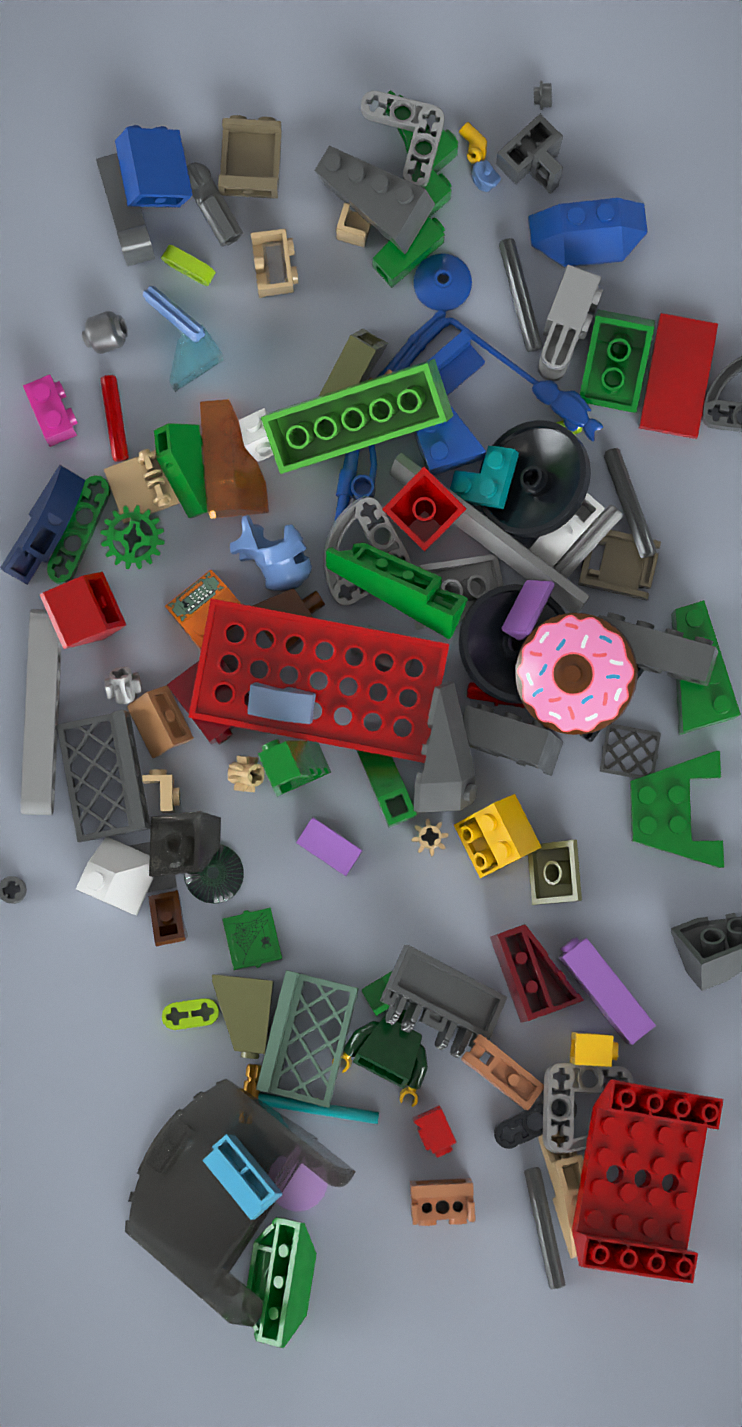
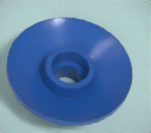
(439, 295)

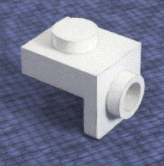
(255, 436)

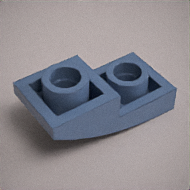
(281, 704)

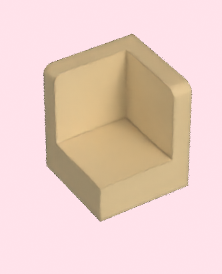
(352, 227)

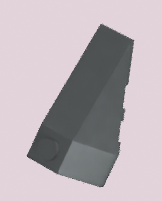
(710, 949)

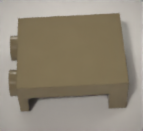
(250, 157)

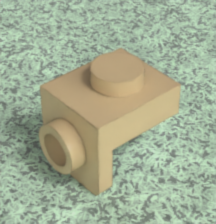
(168, 794)

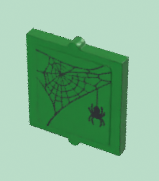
(252, 938)

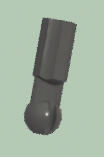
(213, 205)

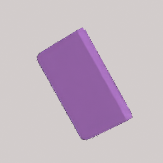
(527, 608)
(329, 846)

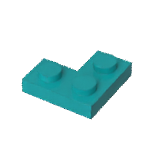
(492, 484)

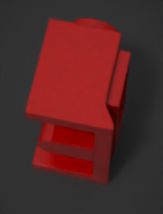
(435, 1131)

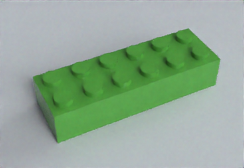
(357, 416)

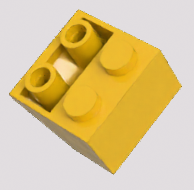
(497, 835)

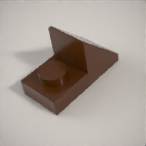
(167, 918)

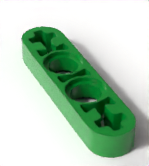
(82, 531)

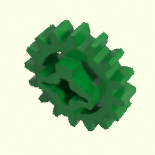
(146, 538)

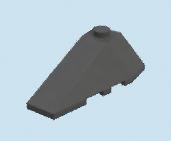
(448, 766)

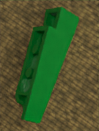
(399, 585)

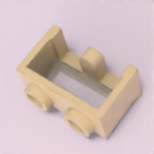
(272, 262)

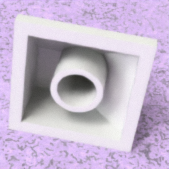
(117, 876)

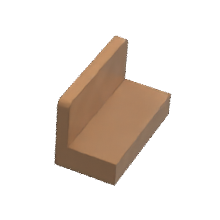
(159, 721)

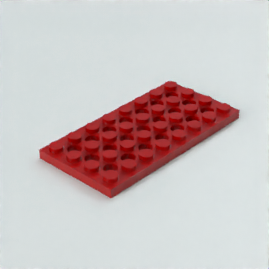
(312, 632)

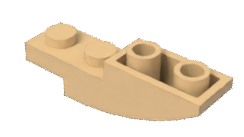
(565, 1176)

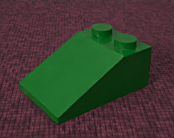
(617, 360)

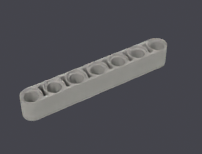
(41, 716)

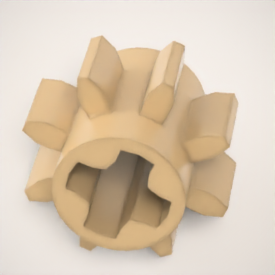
(245, 773)
(424, 844)

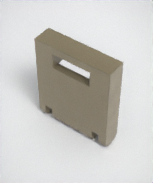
(621, 567)

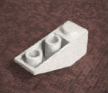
(557, 543)

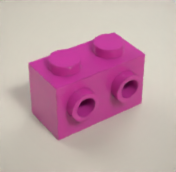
(50, 411)

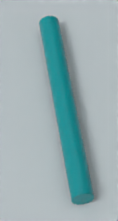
(334, 1110)

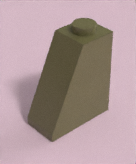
(355, 361)
(245, 1011)

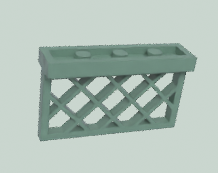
(282, 1031)

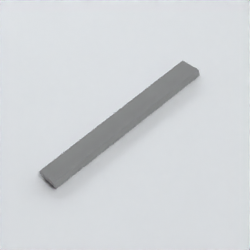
(502, 544)

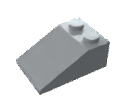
(467, 577)

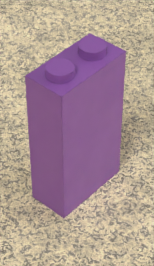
(605, 990)

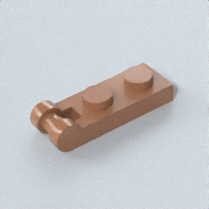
(504, 1073)

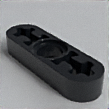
(518, 1139)

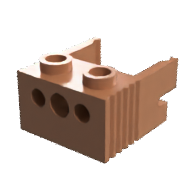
(443, 1189)

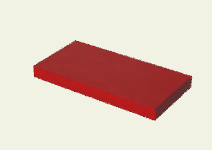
(678, 376)

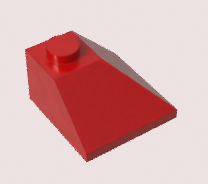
(424, 509)

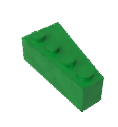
(700, 704)
(292, 764)

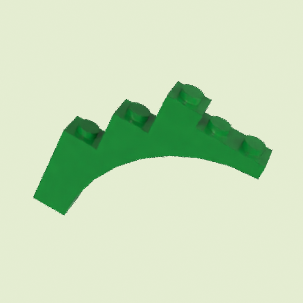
(390, 261)

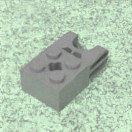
(568, 320)

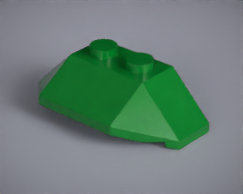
(282, 1278)

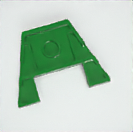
(664, 810)

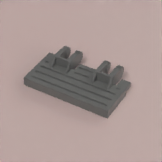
(447, 999)

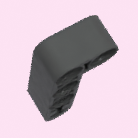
(127, 219)

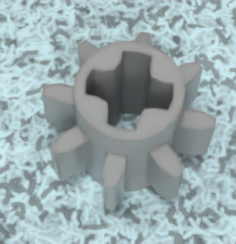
(123, 685)

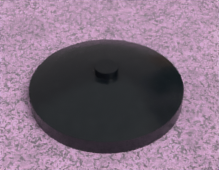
(546, 482)
(487, 650)

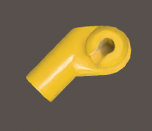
(477, 143)

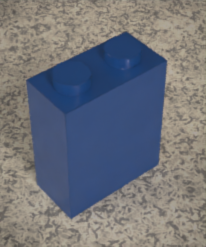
(153, 167)

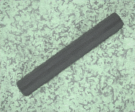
(520, 295)
(629, 503)
(544, 1228)

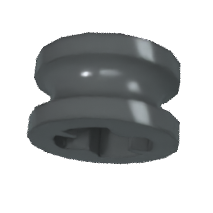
(19, 896)

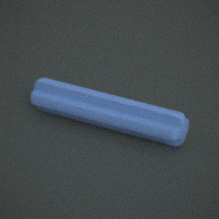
(174, 313)

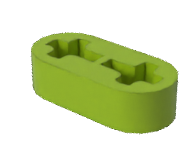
(188, 265)
(191, 1021)

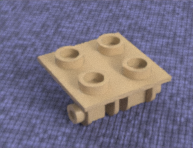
(140, 483)

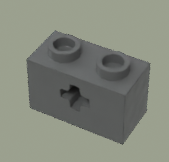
(517, 155)

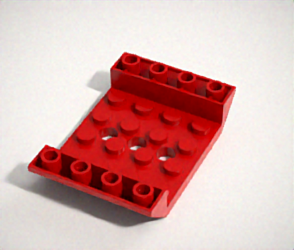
(642, 1226)

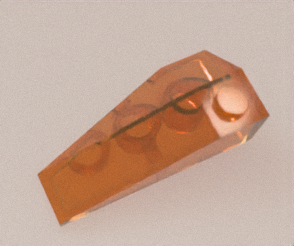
(231, 473)

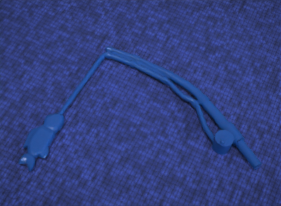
(566, 404)

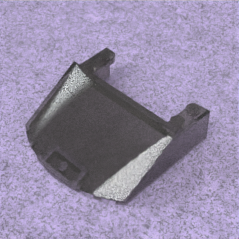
(189, 1216)

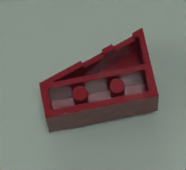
(531, 975)

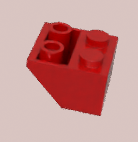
(83, 610)

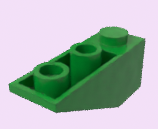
(181, 459)
(387, 787)

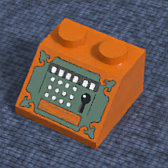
(192, 605)

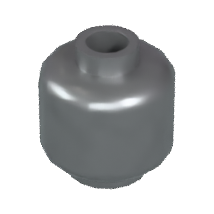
(105, 332)

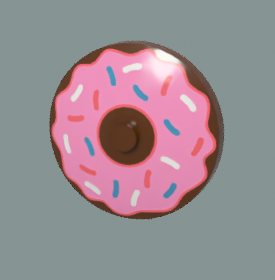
(576, 673)

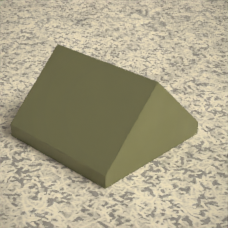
(555, 873)

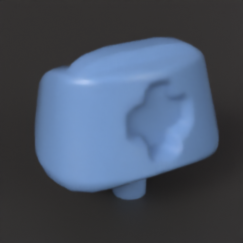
(485, 176)

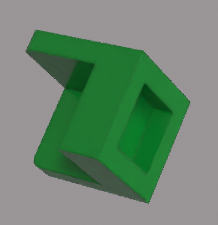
(374, 992)

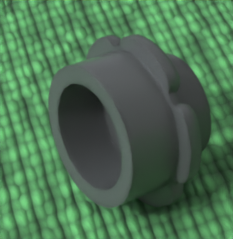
(543, 95)

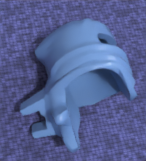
(280, 560)

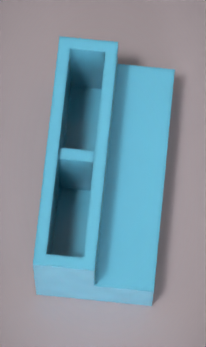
(242, 1176)

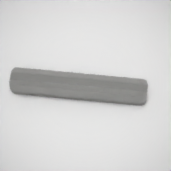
(588, 541)

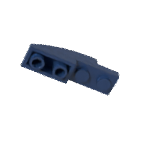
(46, 526)

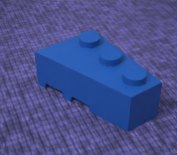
(448, 446)

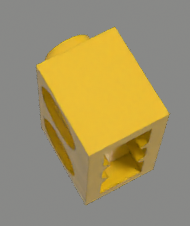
(593, 1049)

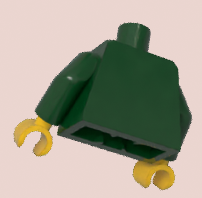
(389, 1054)

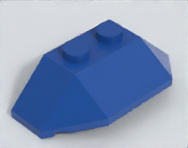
(588, 231)

